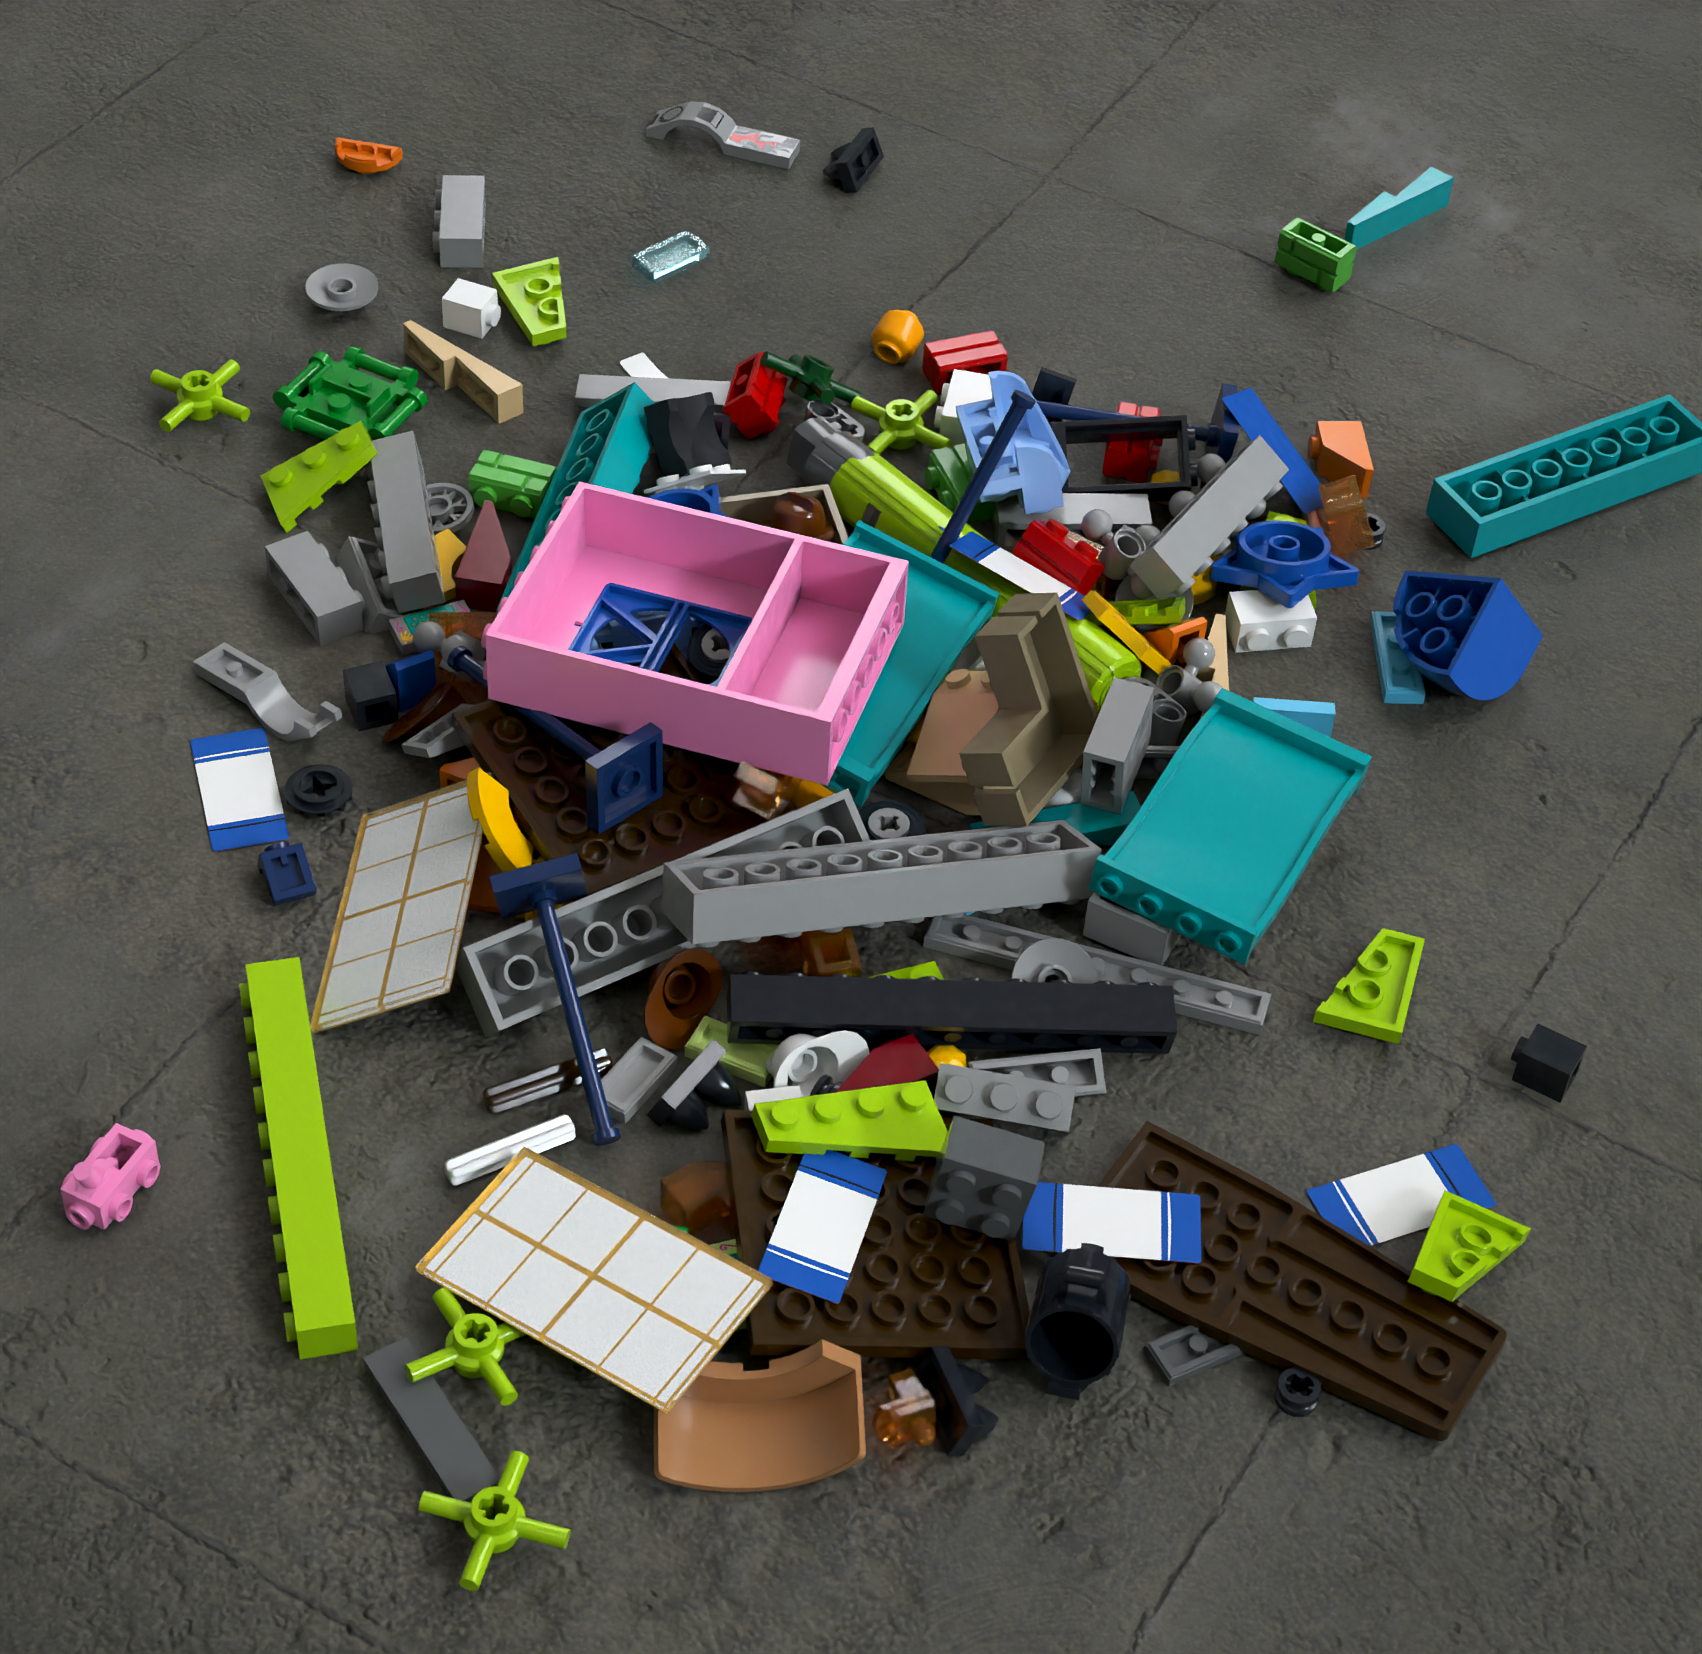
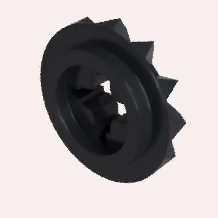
(329, 779)

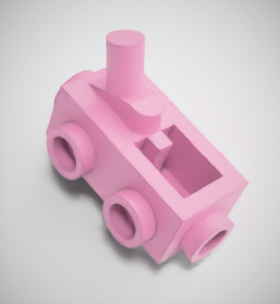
(109, 1177)

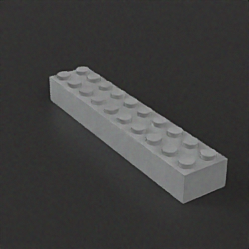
(877, 882)
(622, 925)

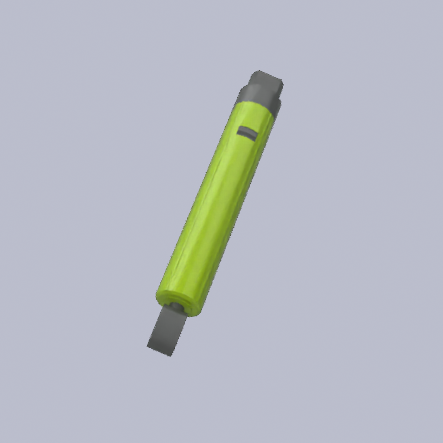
(870, 489)

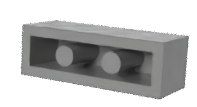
(460, 221)
(315, 588)
(1004, 1098)

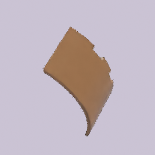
(765, 1425)

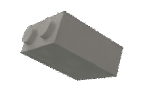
(1117, 745)

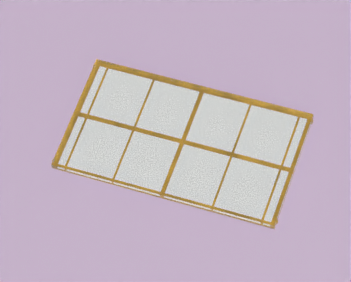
(401, 908)
(595, 1278)

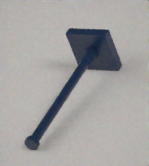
(1005, 432)
(1219, 435)
(617, 778)
(540, 889)

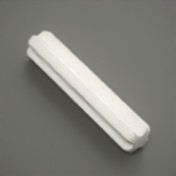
(501, 1152)

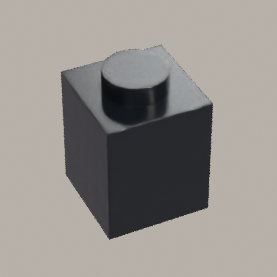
(370, 695)
(1547, 1062)

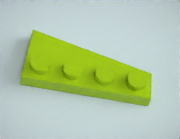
(859, 1122)

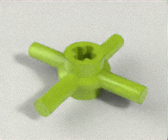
(199, 395)
(901, 423)
(470, 1347)
(494, 1520)

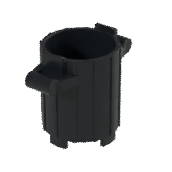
(1077, 1319)

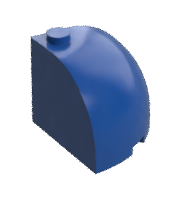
(1464, 632)

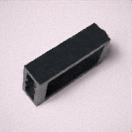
(1131, 430)

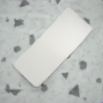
(641, 366)

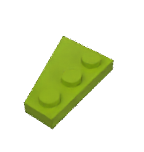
(534, 299)
(310, 474)
(1150, 611)
(1377, 990)
(1463, 1246)

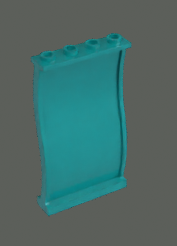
(939, 623)
(1230, 825)

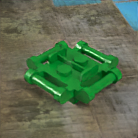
(345, 396)

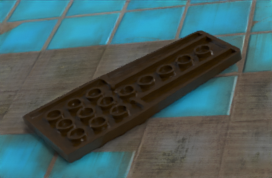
(1306, 1292)

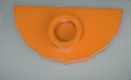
(366, 156)

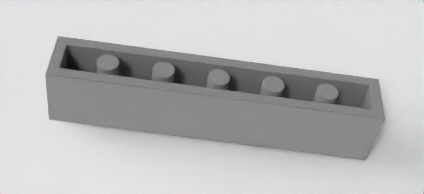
(1209, 519)
(406, 524)

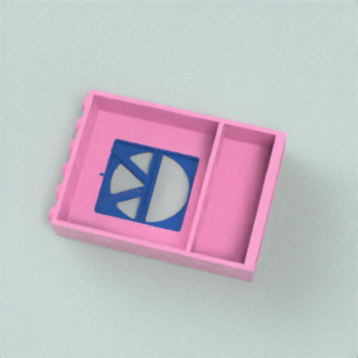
(797, 612)

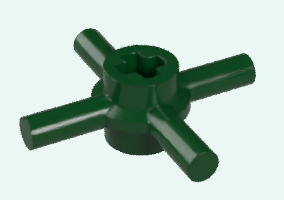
(810, 377)

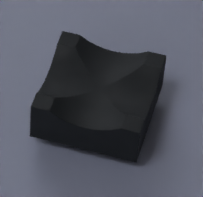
(685, 434)

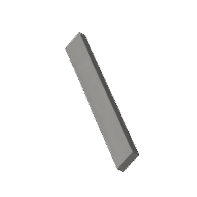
(1193, 994)

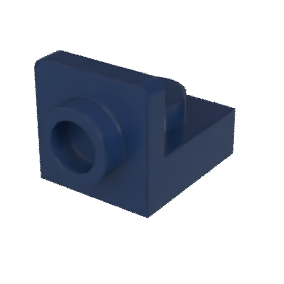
(286, 872)

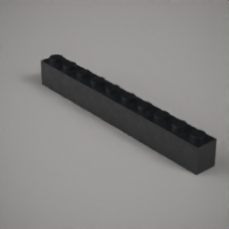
(954, 1012)

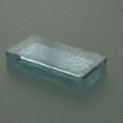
(670, 256)

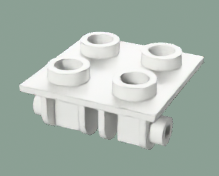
(697, 479)

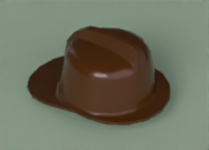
(800, 516)
(436, 704)
(680, 996)

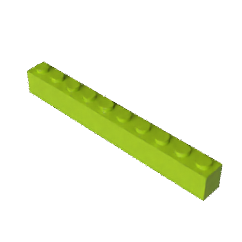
(299, 1162)

